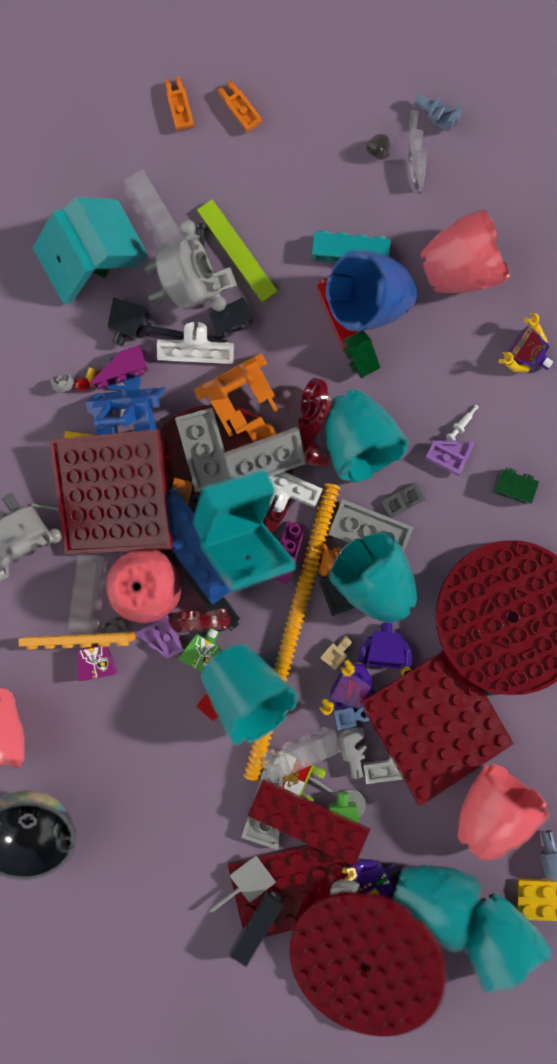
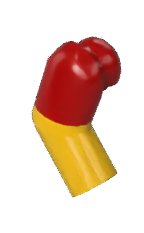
(85, 383)

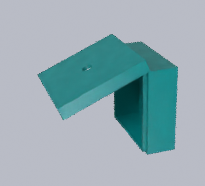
(87, 238)
(232, 528)

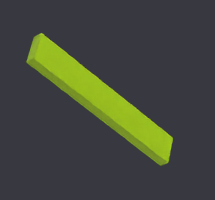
(237, 251)

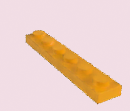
(84, 640)

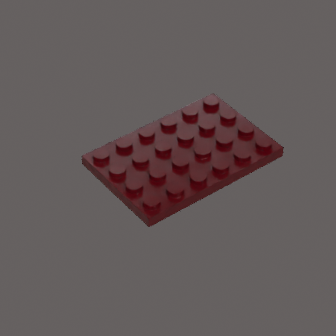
(301, 878)

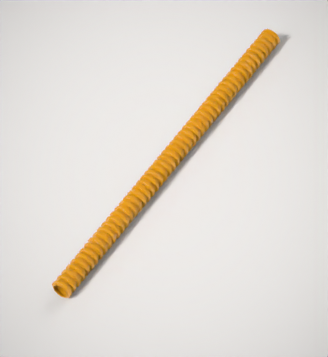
(297, 612)

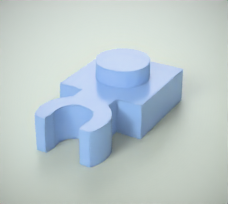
(347, 717)

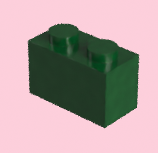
(361, 354)
(515, 486)

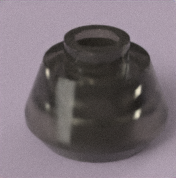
(379, 146)

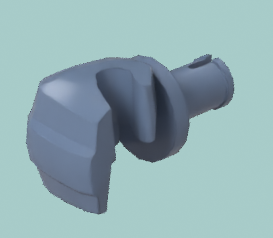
(439, 115)
(549, 856)

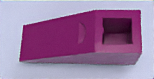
(124, 365)
(291, 543)

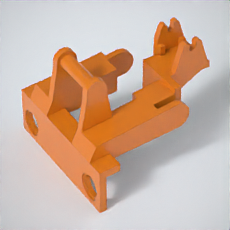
(219, 386)

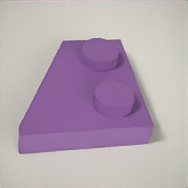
(449, 455)
(162, 637)

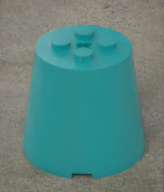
(247, 693)

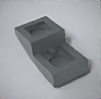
(403, 500)

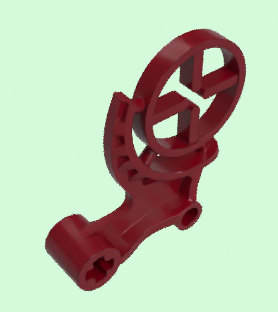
(308, 431)
(197, 620)

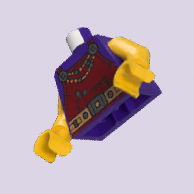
(528, 349)

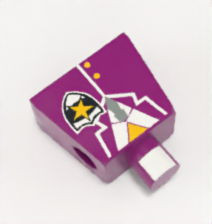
(95, 663)

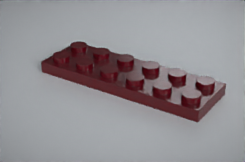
(309, 822)

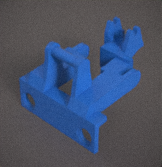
(137, 405)

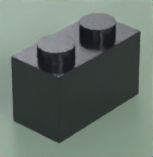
(231, 318)

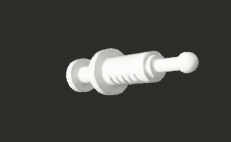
(459, 427)

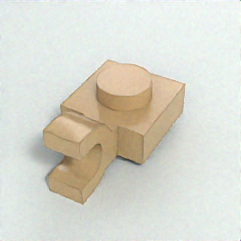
(335, 654)

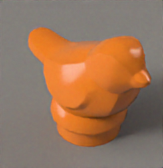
(327, 559)

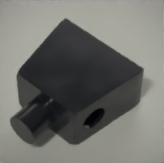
(126, 320)

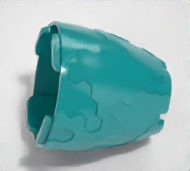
(362, 436)
(375, 577)
(440, 900)
(503, 944)

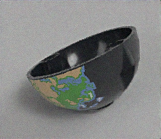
(33, 835)

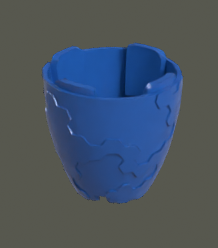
(369, 290)

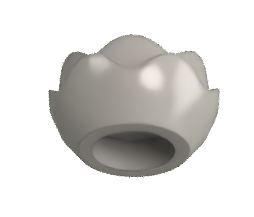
(62, 383)

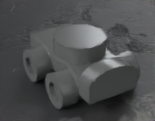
(116, 627)

